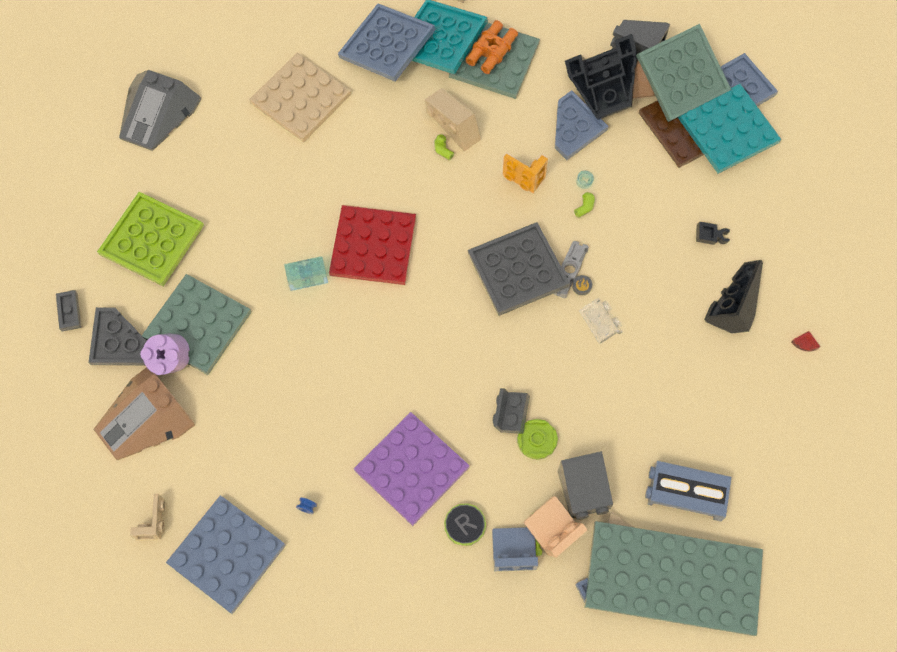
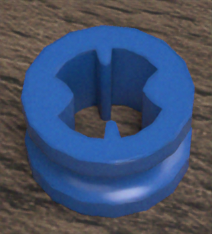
(306, 505)

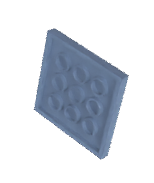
(386, 42)
(226, 554)

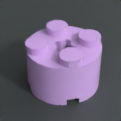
(165, 353)

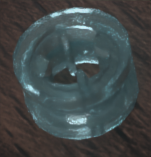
(587, 175)

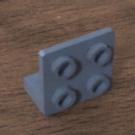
(514, 549)

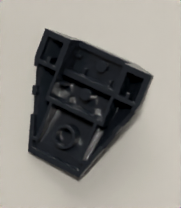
(607, 78)

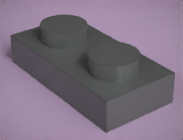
(68, 310)

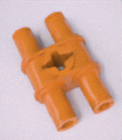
(491, 47)

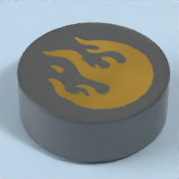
(582, 285)

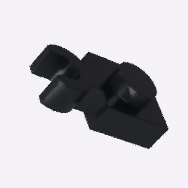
(709, 234)

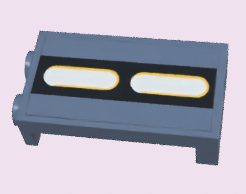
(689, 489)

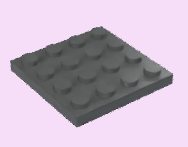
(518, 268)

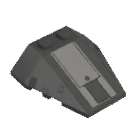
(155, 108)

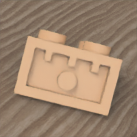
(554, 527)

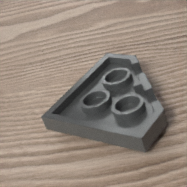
(114, 340)

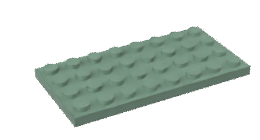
(674, 578)

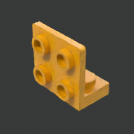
(527, 177)

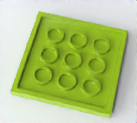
(150, 238)

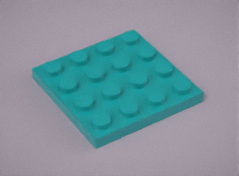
(453, 35)
(729, 129)

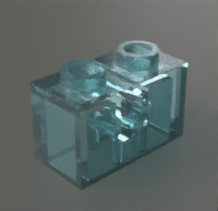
(306, 273)

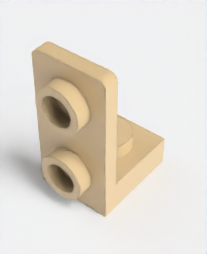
(145, 531)

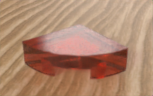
(806, 342)

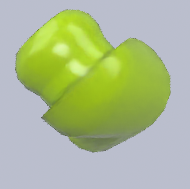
(440, 147)
(588, 204)

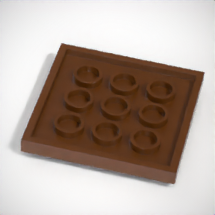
(671, 135)

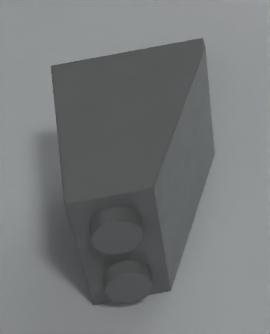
(645, 33)
(585, 485)

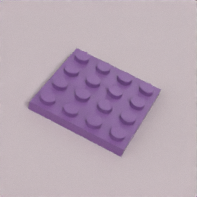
(411, 468)

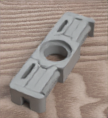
(573, 258)

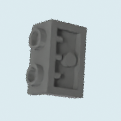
(511, 411)

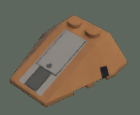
(142, 417)

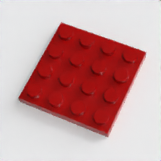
(372, 245)

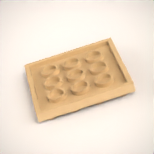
(300, 97)

